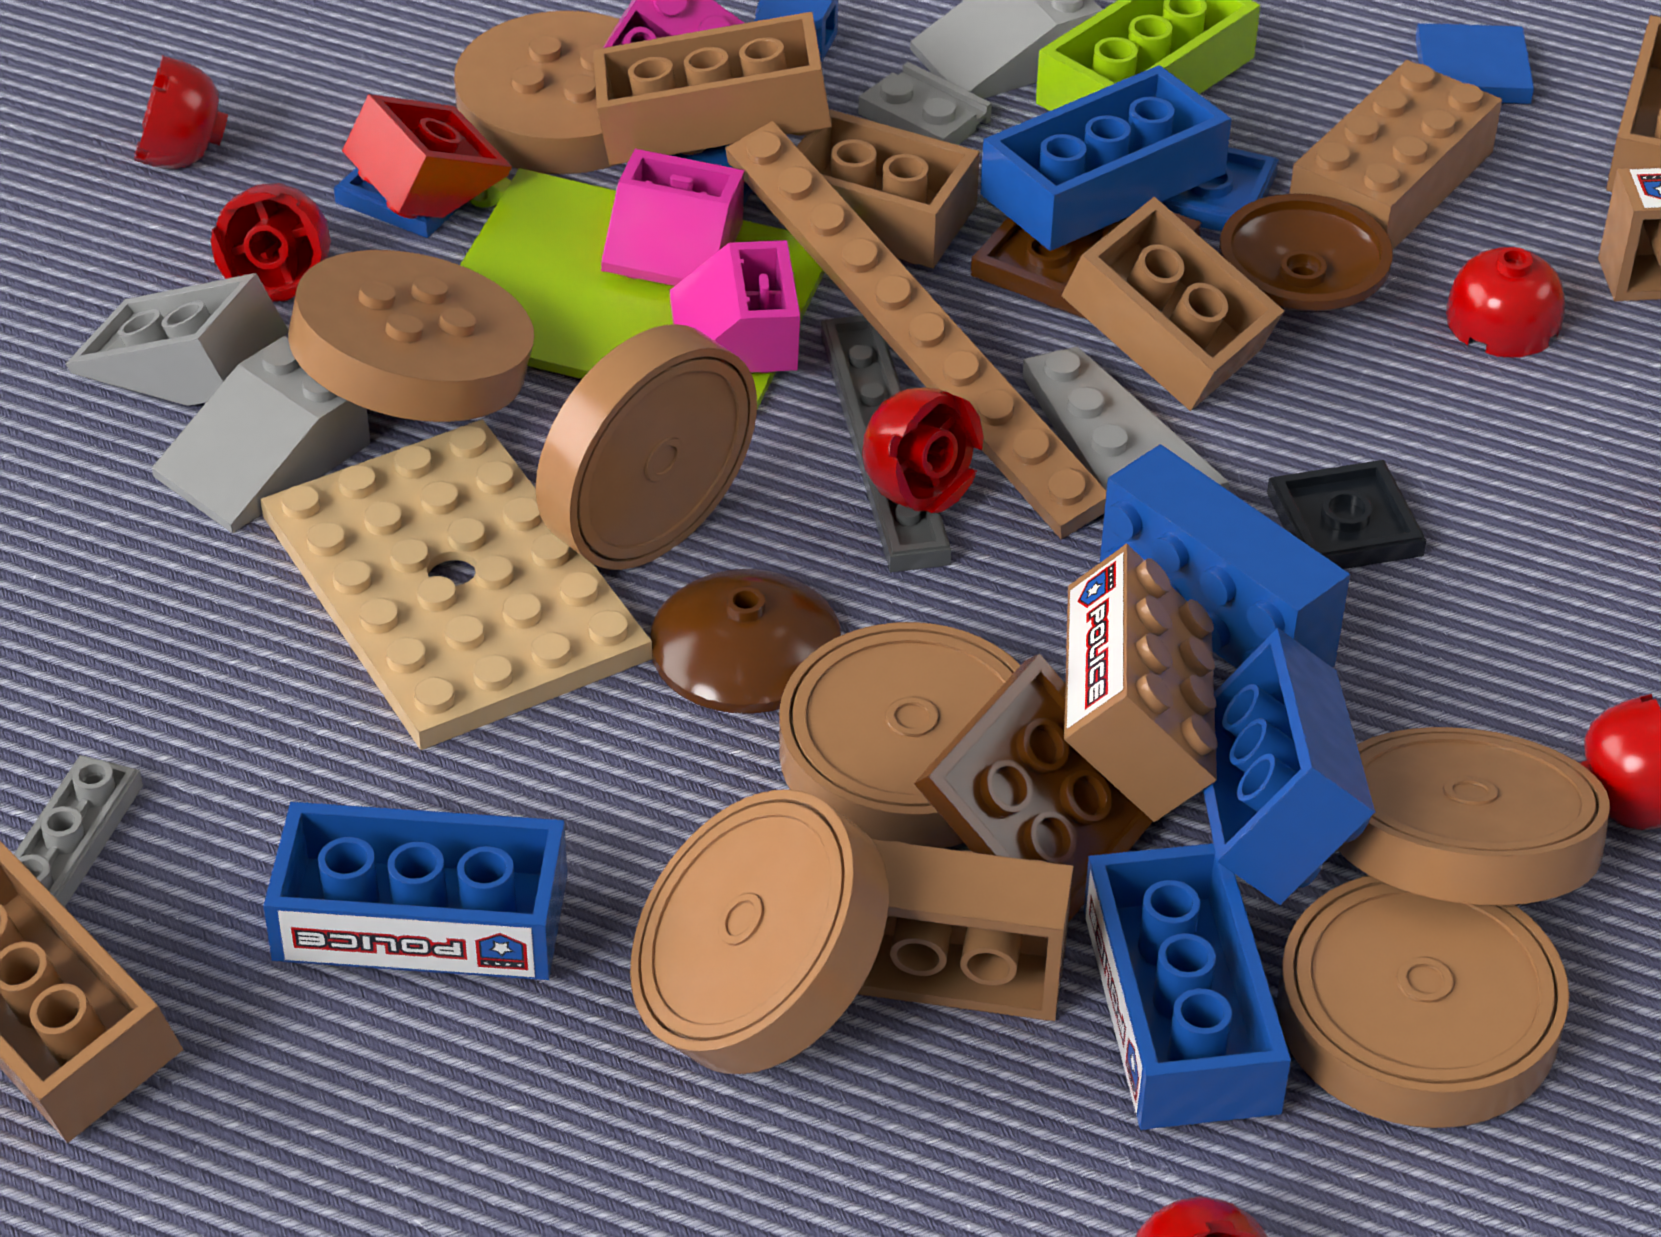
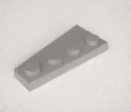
(1099, 416)

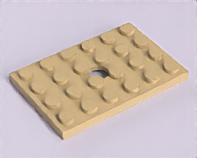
(441, 652)

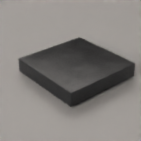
(1348, 514)

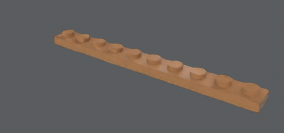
(918, 328)

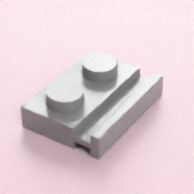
(924, 105)

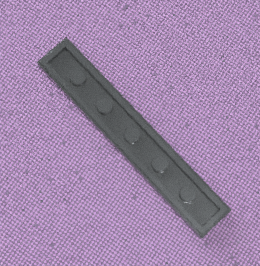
(864, 380)

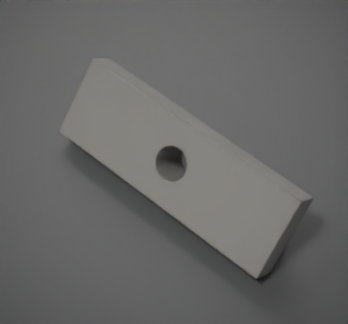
(78, 823)

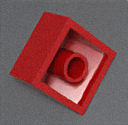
(422, 155)

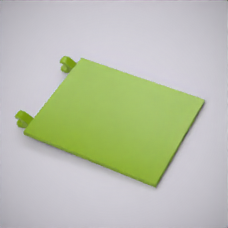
(548, 253)

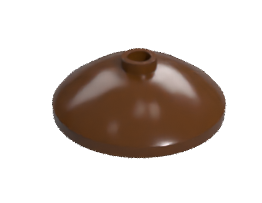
(1308, 251)
(739, 638)

